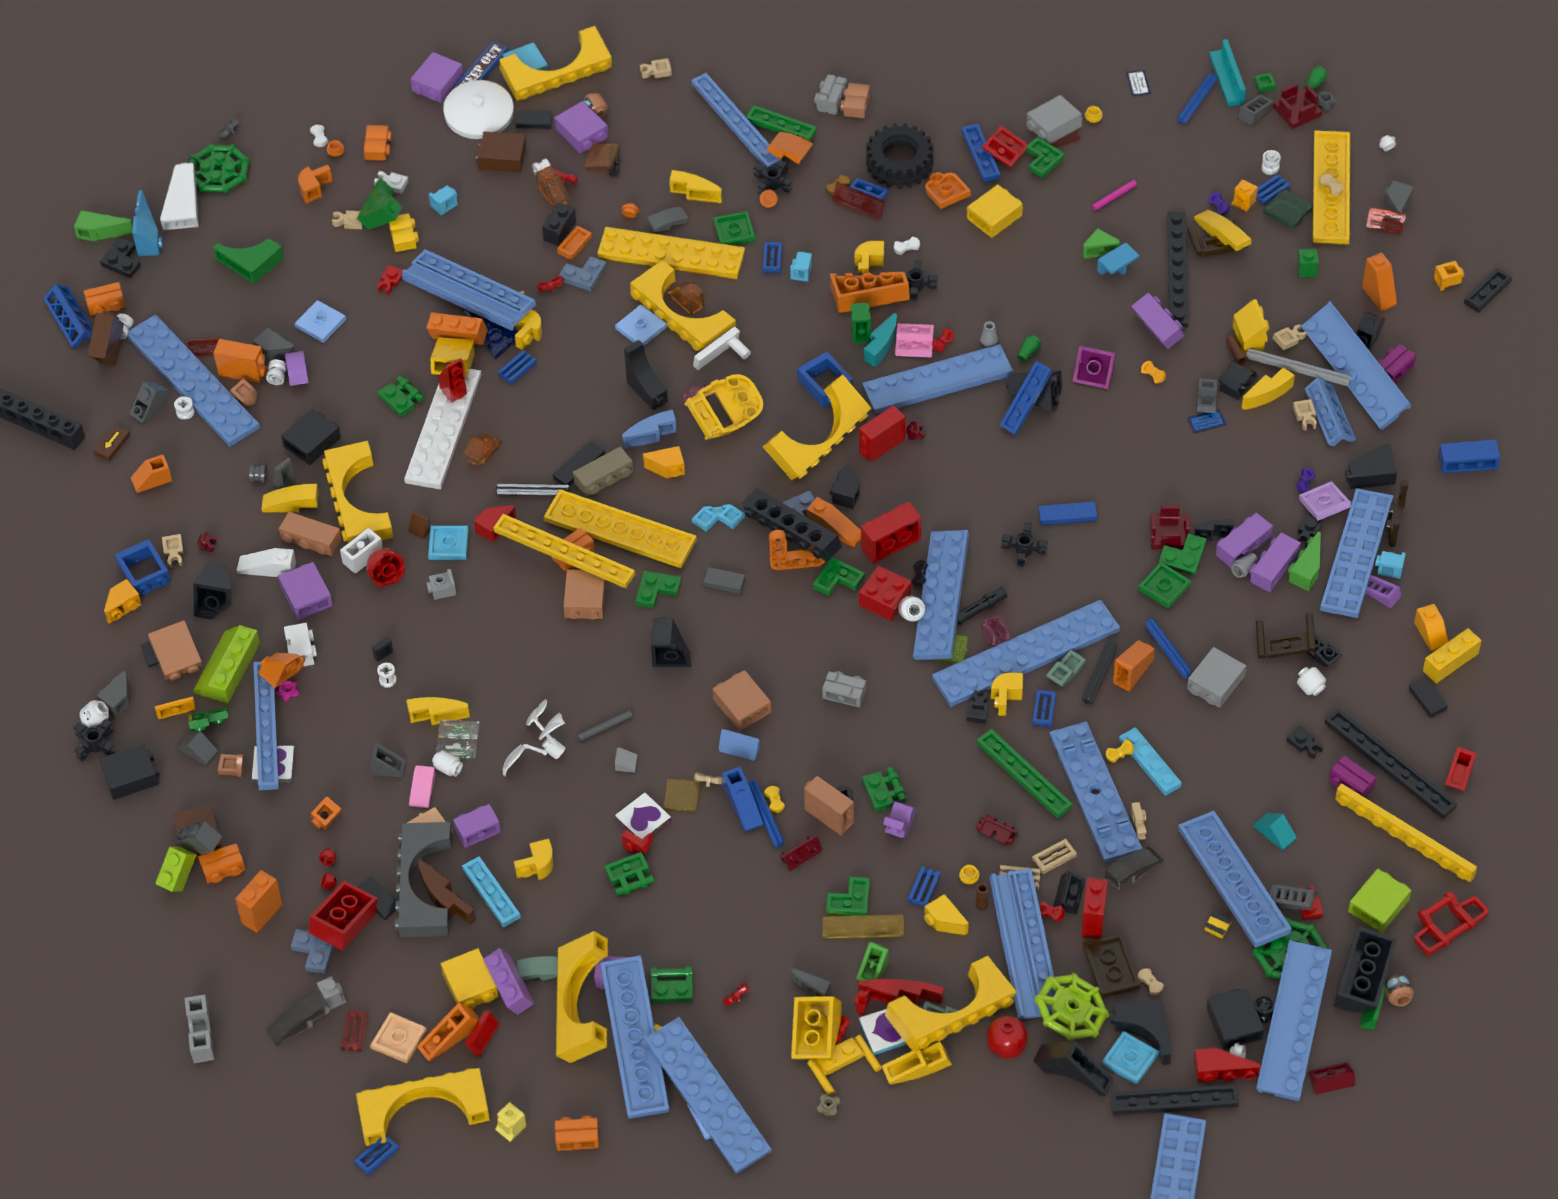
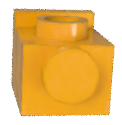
(1244, 195)
(1448, 275)

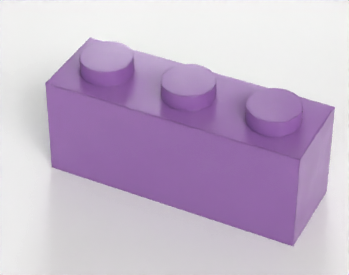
(1158, 320)
(1244, 539)
(1274, 562)
(508, 981)

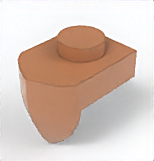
(244, 393)

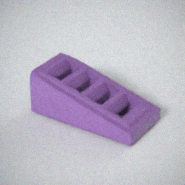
(1389, 597)

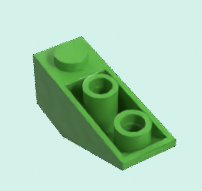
(99, 226)
(1306, 569)

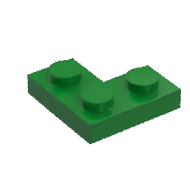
(1046, 157)
(1186, 559)
(835, 573)
(653, 584)
(200, 720)
(853, 903)

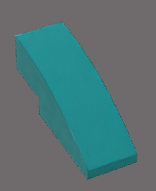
(881, 341)

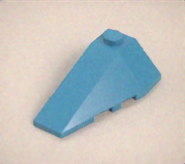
(144, 229)

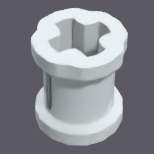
(383, 675)

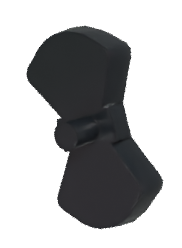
(920, 567)

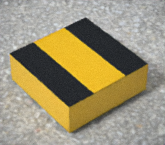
(1218, 925)

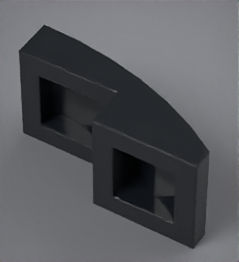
(385, 901)

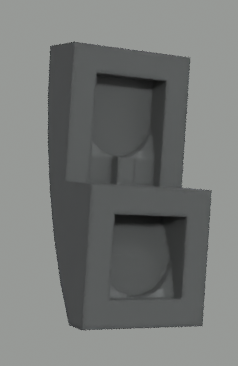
(664, 219)
(1207, 395)

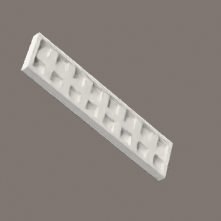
(440, 436)

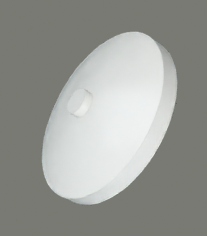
(478, 108)

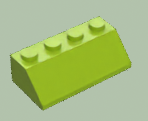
(228, 664)

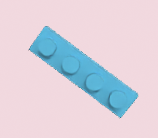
(1151, 762)
(491, 891)

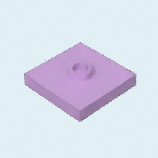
(1324, 501)

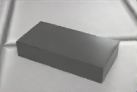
(724, 580)

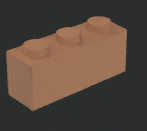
(310, 534)

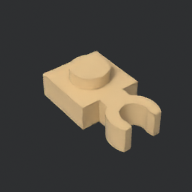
(658, 68)
(349, 220)
(1287, 338)
(1305, 411)
(173, 548)
(1138, 817)

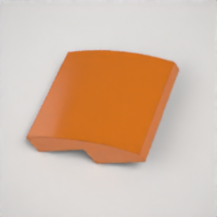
(790, 146)

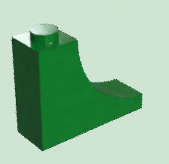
(379, 207)
(250, 262)

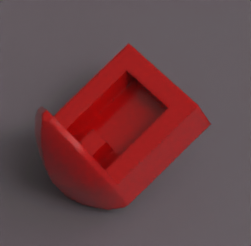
(635, 844)

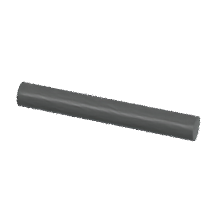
(605, 725)

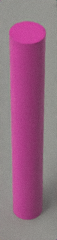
(1114, 195)

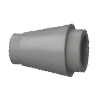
(989, 335)
(1242, 566)

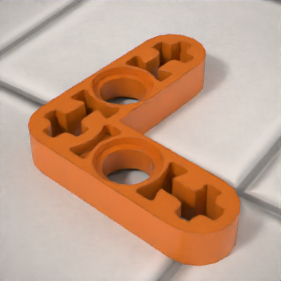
(786, 560)

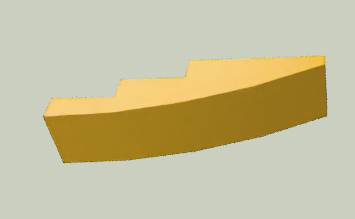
(1223, 229)

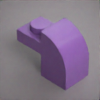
(296, 368)
(900, 819)

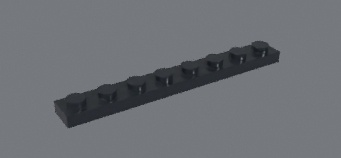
(1177, 267)
(1390, 763)

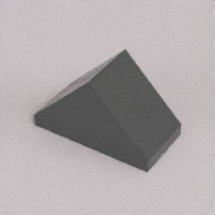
(197, 747)
(386, 762)

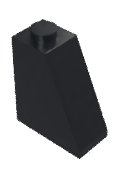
(1372, 469)

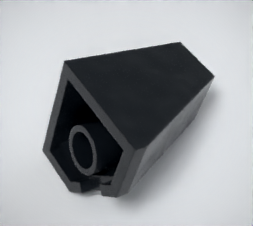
(1047, 397)
(212, 590)
(668, 645)

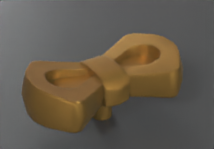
(842, 179)

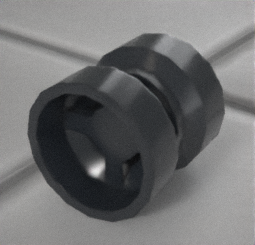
(1265, 1007)

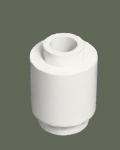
(447, 763)

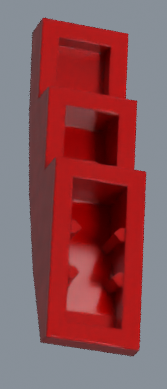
(892, 989)

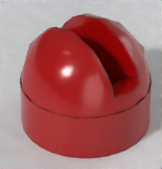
(327, 857)
(328, 881)

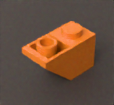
(151, 474)

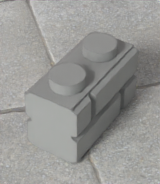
(831, 94)
(844, 689)

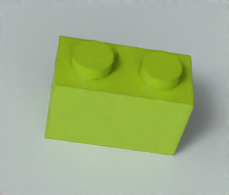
(175, 869)

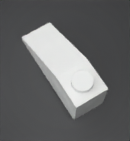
(267, 562)

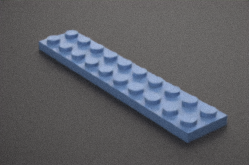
(193, 380)
(1026, 652)

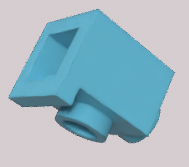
(443, 200)
(801, 267)
(1390, 564)

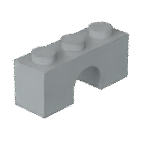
(200, 1029)

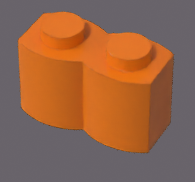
(376, 142)

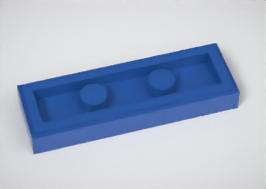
(1067, 513)

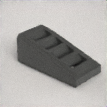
(1253, 110)
(283, 475)
(1279, 894)
(811, 984)

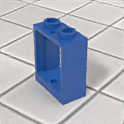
(815, 367)
(137, 554)

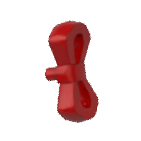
(571, 178)
(557, 281)
(939, 344)
(1056, 913)
(730, 999)
(845, 1022)

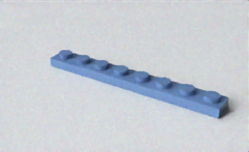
(735, 120)
(265, 732)

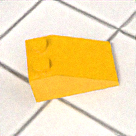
(815, 1027)

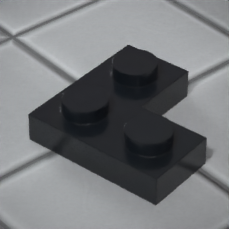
(118, 258)

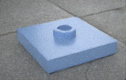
(320, 321)
(641, 325)

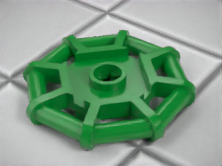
(223, 161)
(1279, 947)

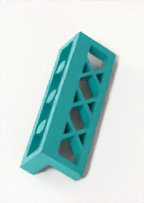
(1228, 75)

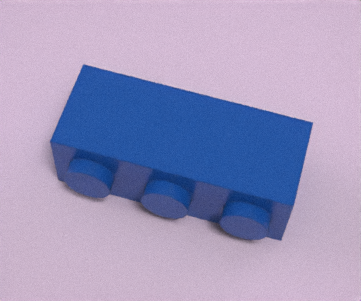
(1469, 456)

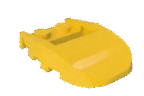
(738, 399)

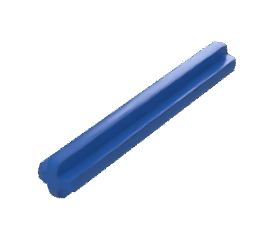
(1197, 98)
(1168, 648)
(766, 814)

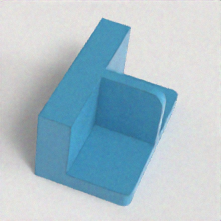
(1117, 260)

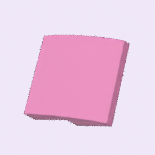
(914, 340)

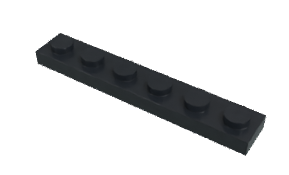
(1174, 1099)

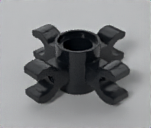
(773, 177)
(917, 280)
(1024, 538)
(91, 744)

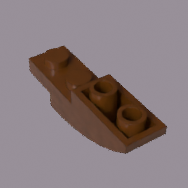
(440, 892)

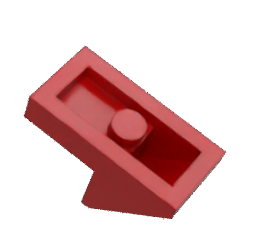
(1461, 768)

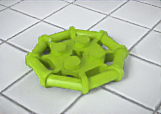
(1067, 1015)

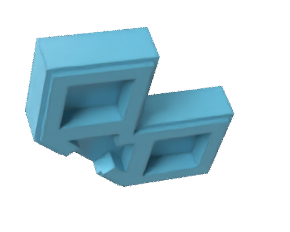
(710, 515)

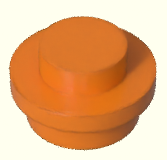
(335, 148)
(768, 198)
(630, 210)

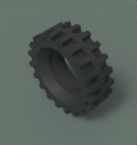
(899, 172)

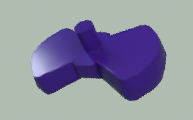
(1216, 199)
(1306, 475)

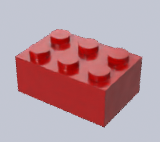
(890, 532)
(343, 915)

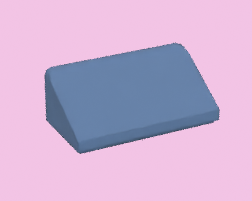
(739, 745)

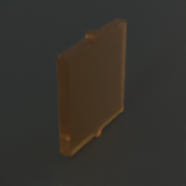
(602, 156)

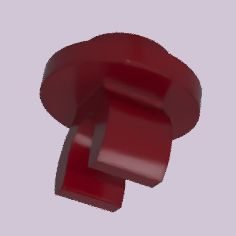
(914, 431)
(204, 542)

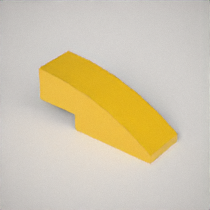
(694, 187)
(1268, 389)
(291, 498)
(436, 709)
(917, 1064)

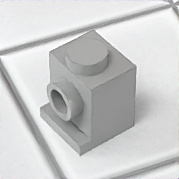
(441, 585)
(331, 992)

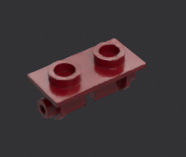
(1004, 832)
(806, 849)

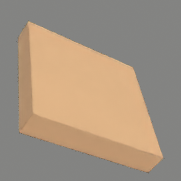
(398, 1038)

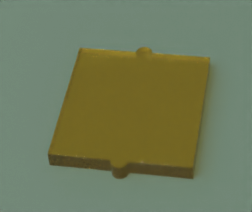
(681, 795)

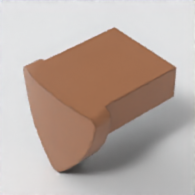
(232, 765)

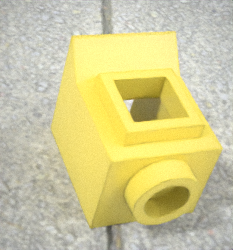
(510, 1122)

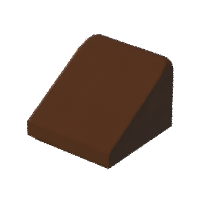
(419, 525)

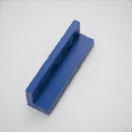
(71, 310)

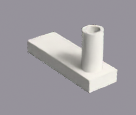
(729, 339)

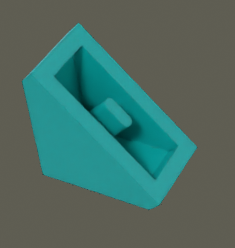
(1276, 829)

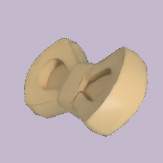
(1335, 188)
(701, 777)
(1155, 987)

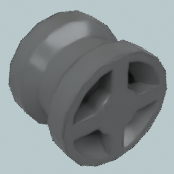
(258, 473)

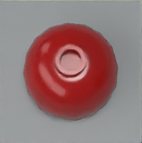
(385, 567)
(1007, 1037)

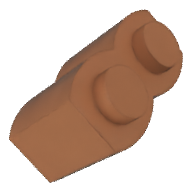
(856, 100)

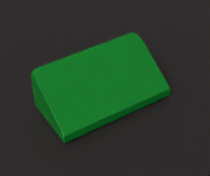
(1370, 1017)

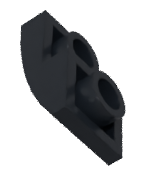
(1218, 527)
(1325, 653)

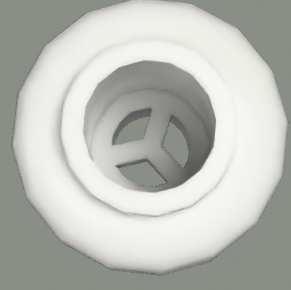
(917, 610)
(1311, 681)
(94, 713)

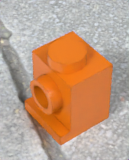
(326, 806)

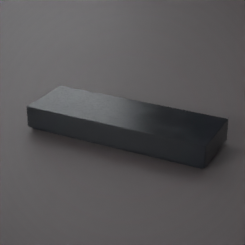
(1487, 290)
(586, 455)

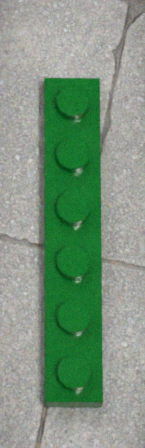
(1024, 773)

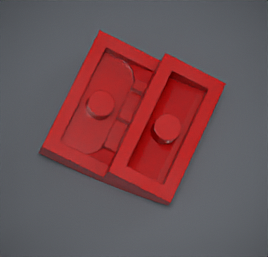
(1005, 146)

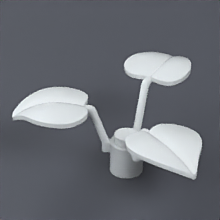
(550, 745)

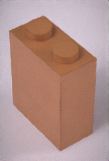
(584, 595)
(175, 650)
(741, 700)
(829, 805)

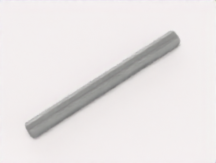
(1298, 367)

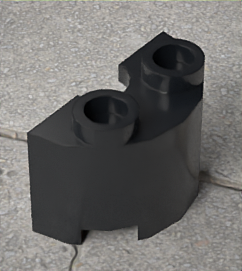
(1236, 380)

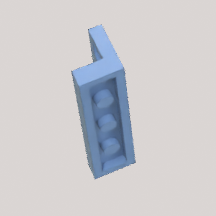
(1329, 412)

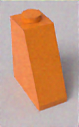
(1379, 282)
(1132, 665)

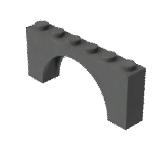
(417, 843)

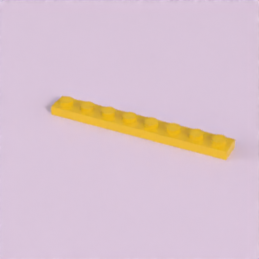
(564, 551)
(1406, 833)

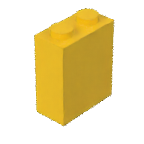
(994, 211)
(449, 350)
(469, 979)

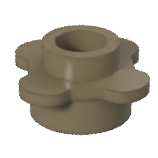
(828, 1110)

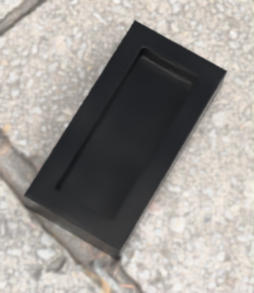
(534, 119)
(1428, 697)

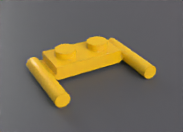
(843, 1055)

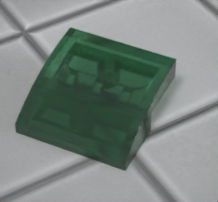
(1288, 208)

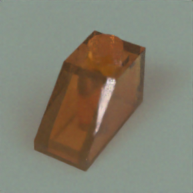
(552, 186)
(688, 296)
(481, 448)

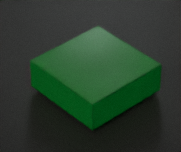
(1264, 82)

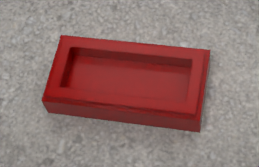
(482, 1033)

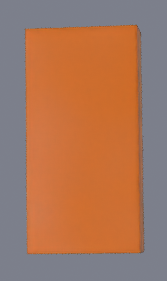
(574, 242)

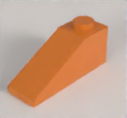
(835, 521)
(449, 1031)

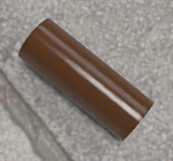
(1236, 349)
(982, 896)

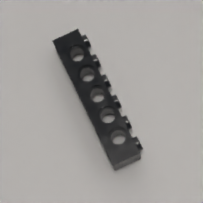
(40, 420)
(798, 528)

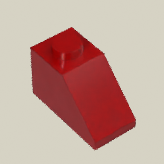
(489, 517)

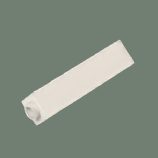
(181, 200)

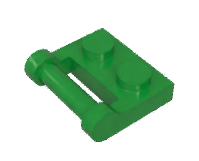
(671, 990)

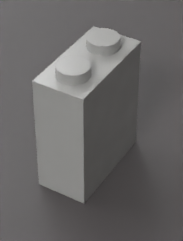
(1054, 119)
(1216, 677)

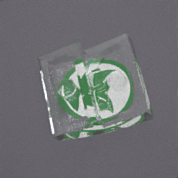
(458, 738)

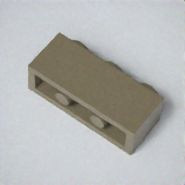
(603, 472)

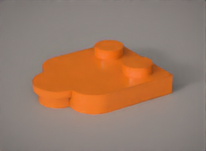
(946, 189)

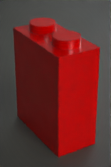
(882, 433)
(1094, 908)

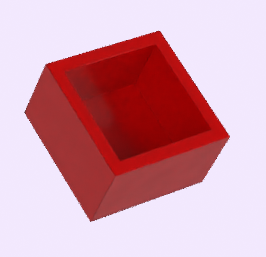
(884, 592)

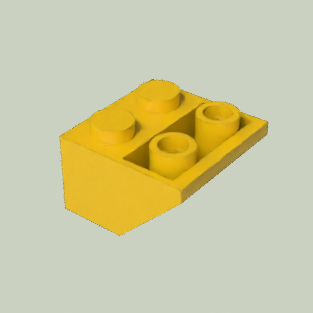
(1251, 327)

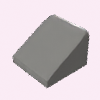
(625, 760)

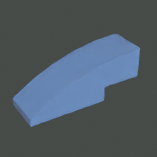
(650, 429)

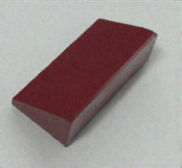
(1332, 1078)

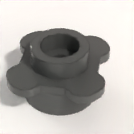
(1326, 100)

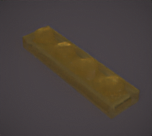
(863, 926)

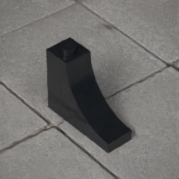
(642, 377)
(1145, 1020)
(1073, 1062)

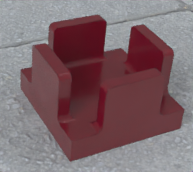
(1297, 106)
(1169, 528)

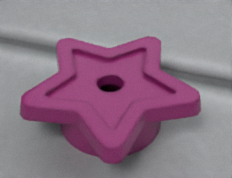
(287, 685)

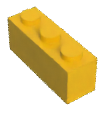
(1452, 655)

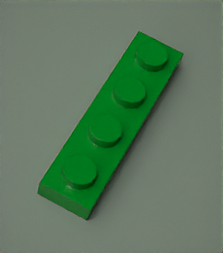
(780, 123)

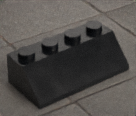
(1365, 971)

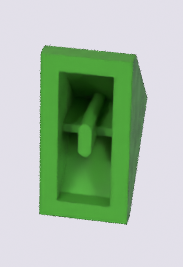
(1099, 244)
(874, 962)

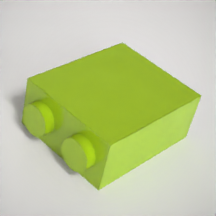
(1379, 900)

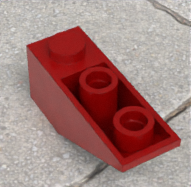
(453, 381)
(1220, 1065)

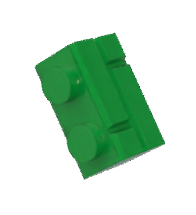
(860, 323)

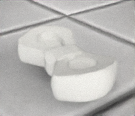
(320, 139)
(912, 244)

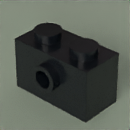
(559, 224)

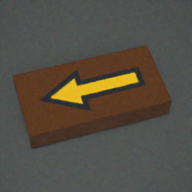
(111, 442)

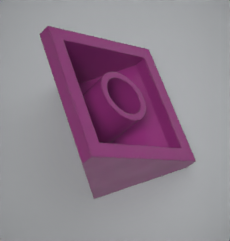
(1094, 367)

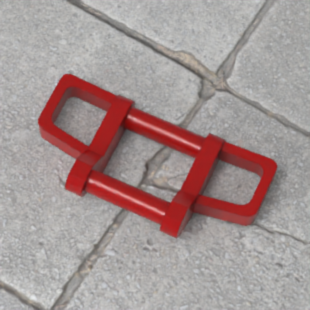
(1458, 911)

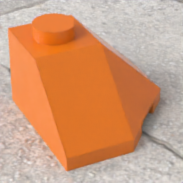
(280, 667)

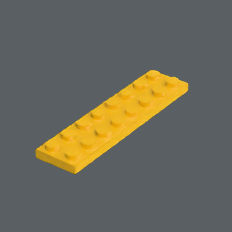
(1331, 212)
(677, 252)
(620, 528)

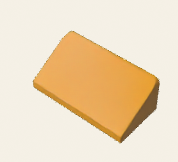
(175, 708)

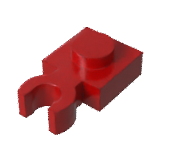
(391, 277)
(1315, 912)
(862, 999)

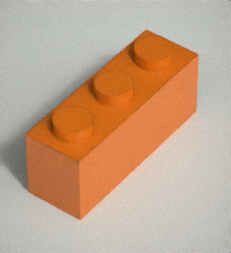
(457, 327)

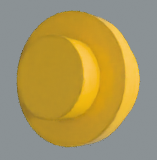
(1093, 114)
(969, 874)

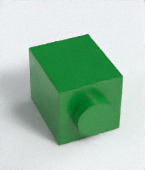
(1307, 262)

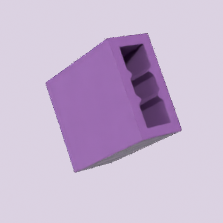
(436, 77)
(581, 127)
(305, 590)

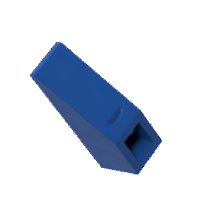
(741, 798)

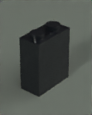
(311, 436)
(129, 771)
(1235, 1018)

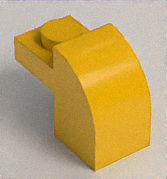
(869, 254)
(528, 329)
(1006, 687)
(540, 862)

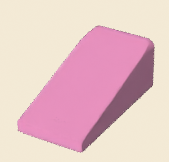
(422, 786)

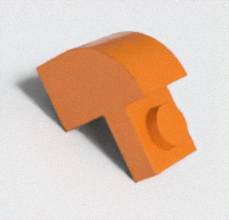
(311, 181)

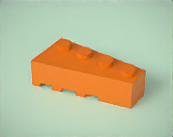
(868, 288)

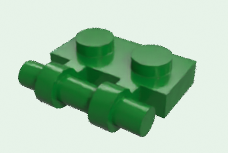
(397, 400)
(878, 792)
(626, 869)

